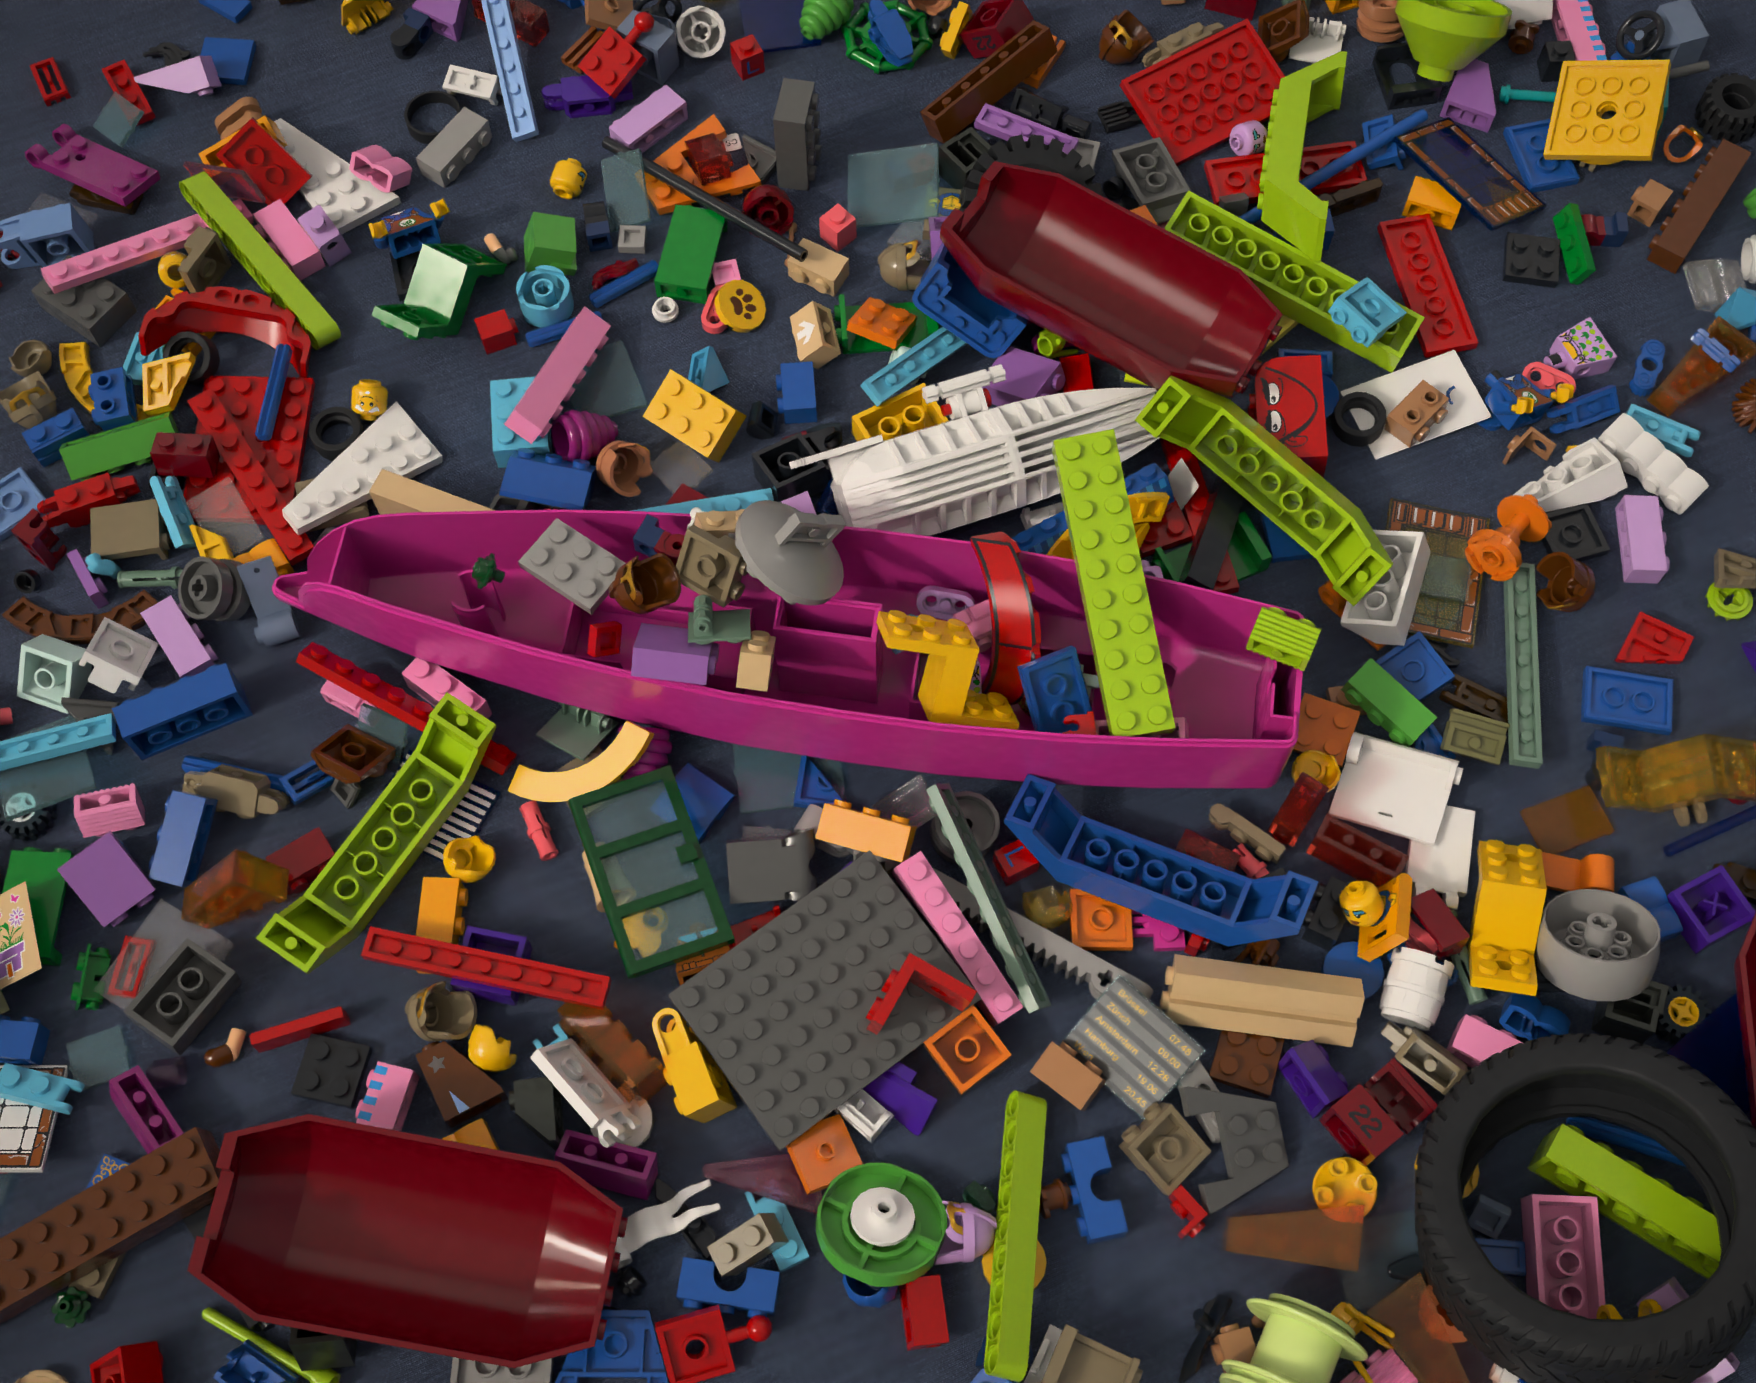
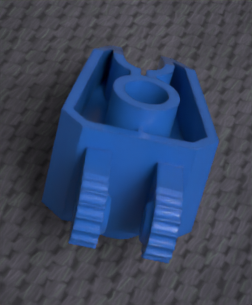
(889, 34)

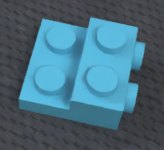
(1366, 312)

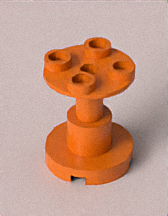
(1498, 549)

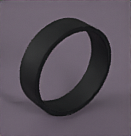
(424, 99)

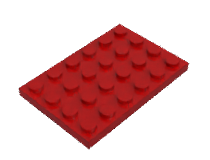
(1205, 91)
(279, 456)

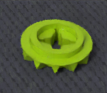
(1737, 609)

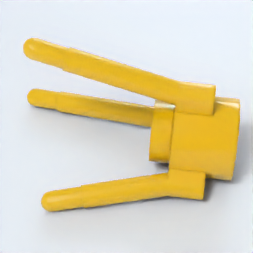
(1356, 1321)

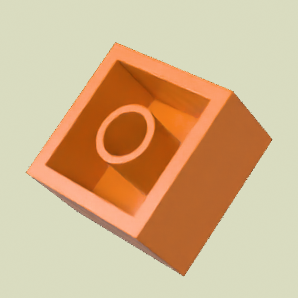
(967, 1049)

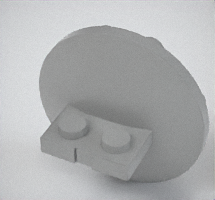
(791, 551)

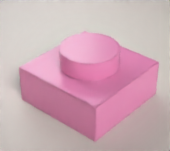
(725, 272)

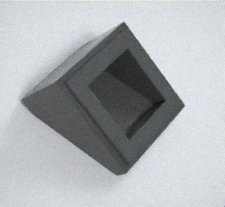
(1235, 203)

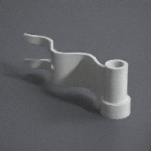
(659, 1221)

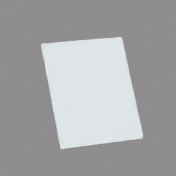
(1182, 483)

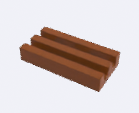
(581, 49)

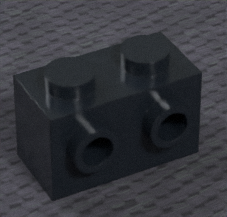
(1327, 919)

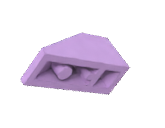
(188, 76)

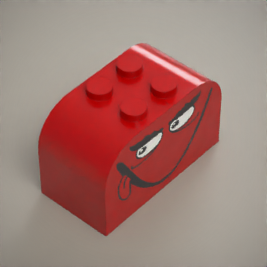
(1292, 407)

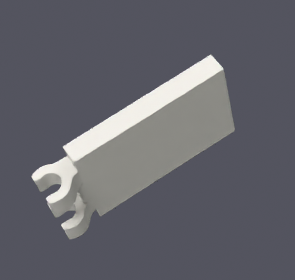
(1448, 861)
(586, 1090)

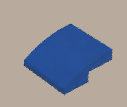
(703, 798)

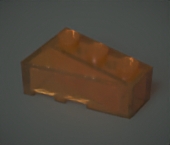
(232, 887)

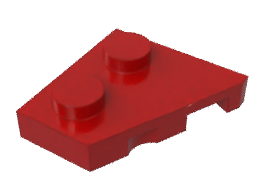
(1653, 642)

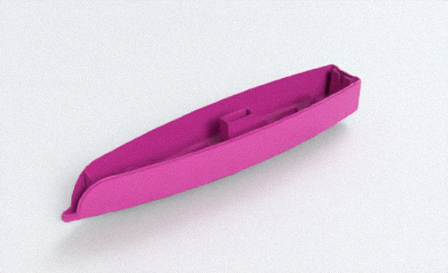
(832, 677)

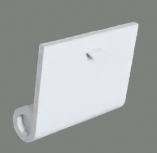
(1397, 783)

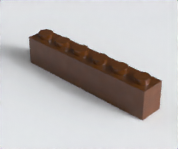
(989, 81)
(1698, 206)

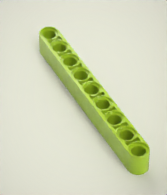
(259, 258)
(1015, 1238)

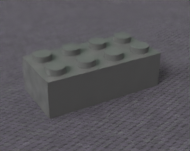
(797, 134)

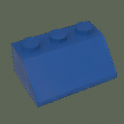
(548, 479)

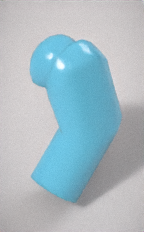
(102, 567)

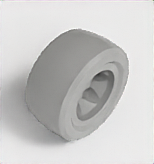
(1601, 926)

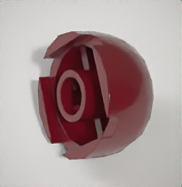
(769, 207)

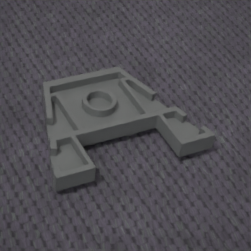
(1249, 1142)

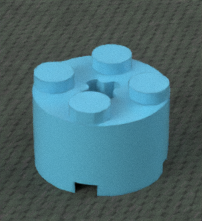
(544, 296)

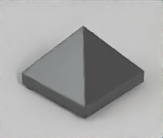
(346, 792)

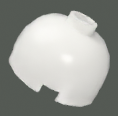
(700, 32)

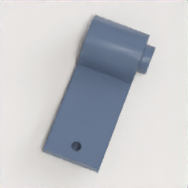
(274, 618)

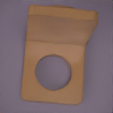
(1528, 439)

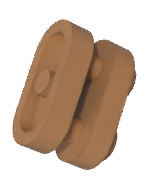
(237, 116)

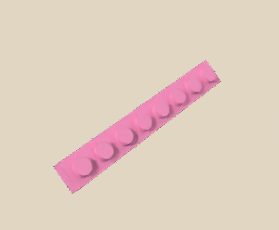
(126, 252)

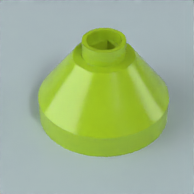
(1450, 32)

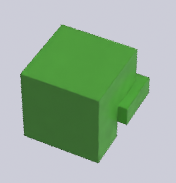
(550, 242)

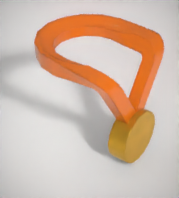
(1677, 131)

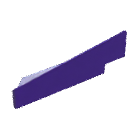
(899, 1096)

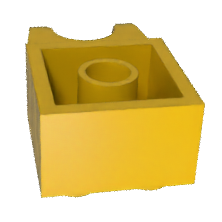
(691, 1070)

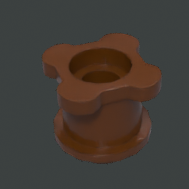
(1523, 37)
(1054, 1197)

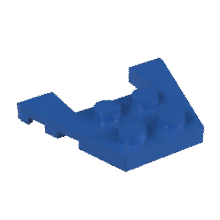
(627, 1351)

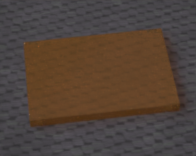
(1567, 821)

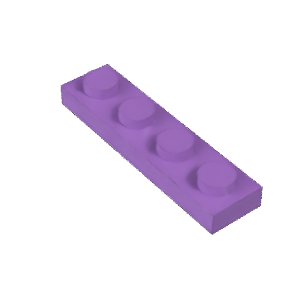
(1006, 125)

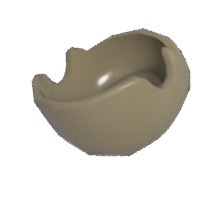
(31, 357)

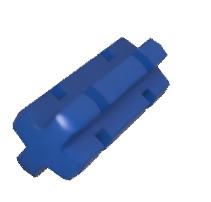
(1715, 350)

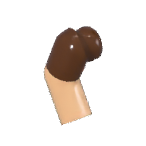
(227, 1052)

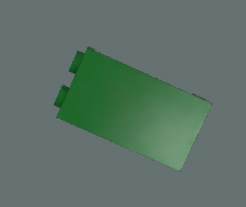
(689, 254)
(855, 343)
(1245, 550)
(45, 892)

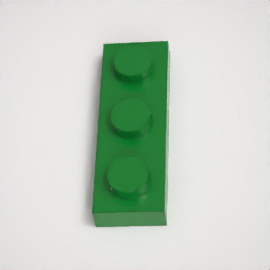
(1574, 244)

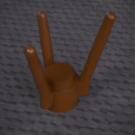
(1261, 952)

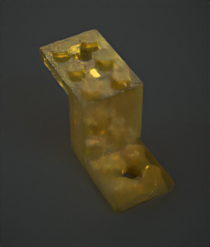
(1678, 773)

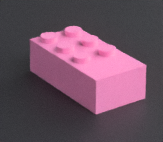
(1563, 1252)

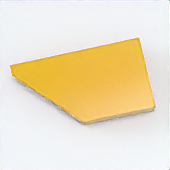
(210, 544)

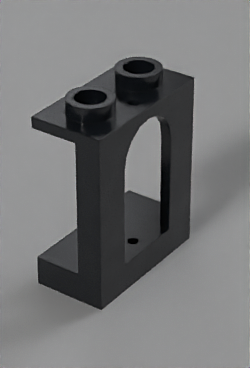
(1406, 95)

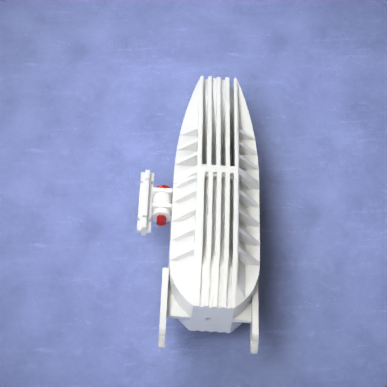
(977, 460)

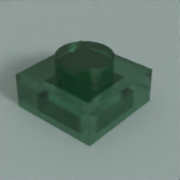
(979, 1196)

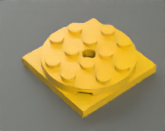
(1589, 90)

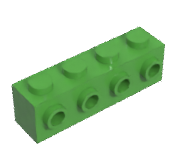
(114, 447)

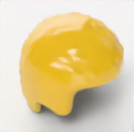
(1318, 766)
(468, 859)
(488, 1052)

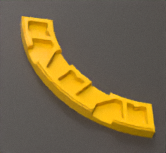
(77, 370)
(1144, 508)
(596, 774)

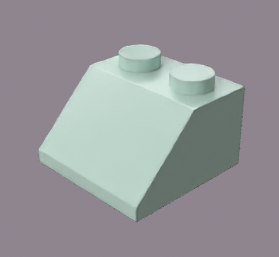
(51, 671)

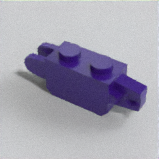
(582, 97)

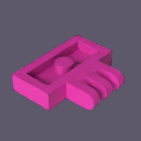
(1165, 936)

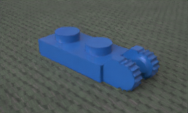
(1585, 409)

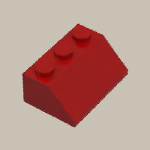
(129, 1365)

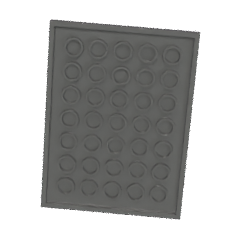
(795, 996)

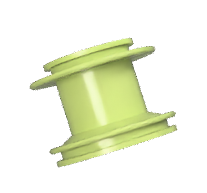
(1295, 1345)

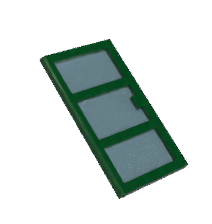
(650, 872)

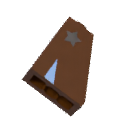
(457, 1084)

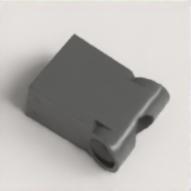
(771, 867)

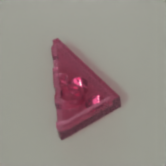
(768, 1177)

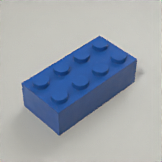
(182, 711)

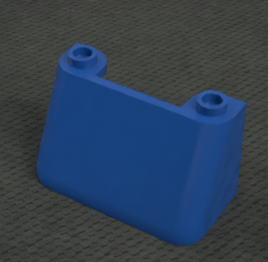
(958, 306)

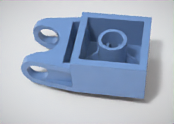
(45, 236)

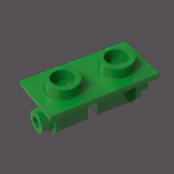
(91, 965)

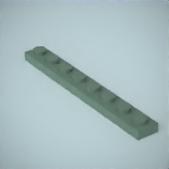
(1522, 669)
(992, 907)

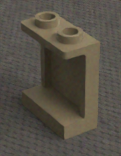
(129, 530)
(1087, 1361)

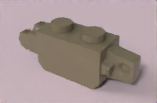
(1179, 41)
(237, 791)
(1425, 1056)

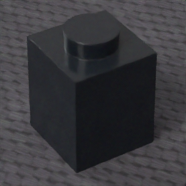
(1552, 58)

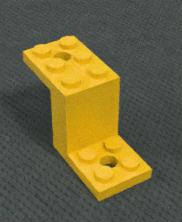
(948, 670)
(1506, 917)

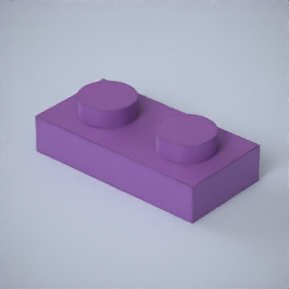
(94, 586)

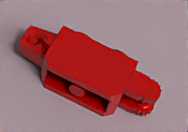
(74, 502)

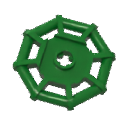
(858, 53)

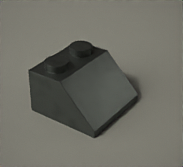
(539, 1108)

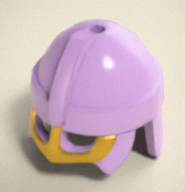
(968, 1233)

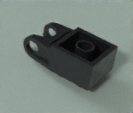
(773, 466)

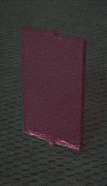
(231, 181)

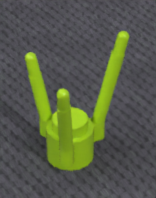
(1052, 345)

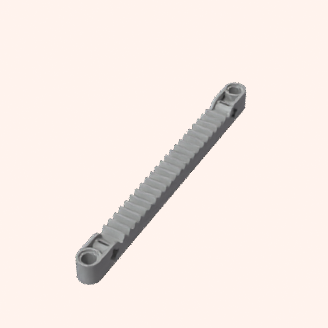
(1034, 937)

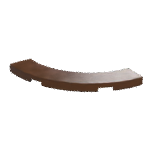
(76, 628)

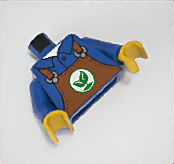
(409, 229)
(1519, 401)

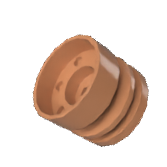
(1378, 21)

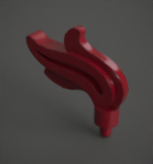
(615, 270)

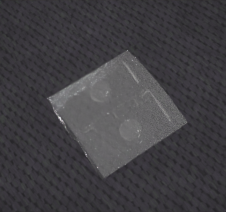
(1712, 282)

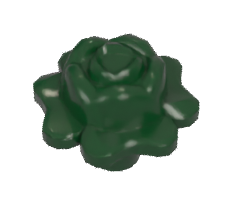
(486, 570)
(71, 1307)

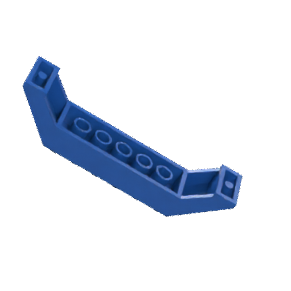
(1152, 876)

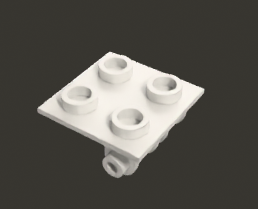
(1321, 43)

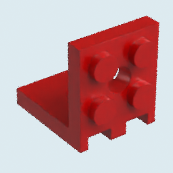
(925, 977)

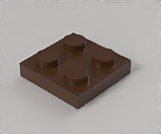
(1246, 1061)

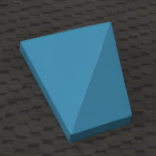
(1739, 309)
(707, 370)

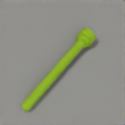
(281, 1355)

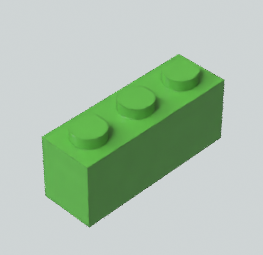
(1388, 703)

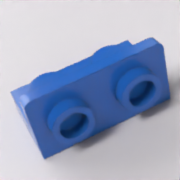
(1387, 154)

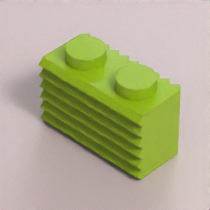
(1283, 638)

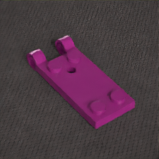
(93, 167)

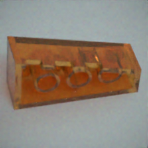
(1698, 371)
(612, 1046)
(1306, 1236)
(1419, 1332)

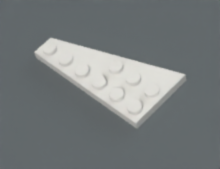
(333, 186)
(388, 444)

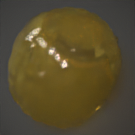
(1047, 907)

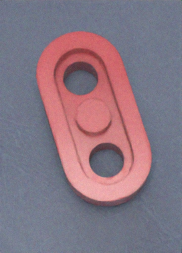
(709, 314)
(1549, 376)

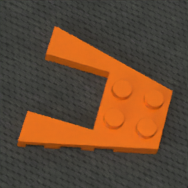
(665, 197)

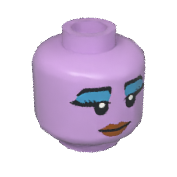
(1248, 138)

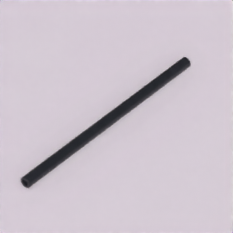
(713, 203)

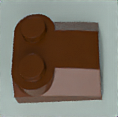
(1284, 28)
(353, 755)

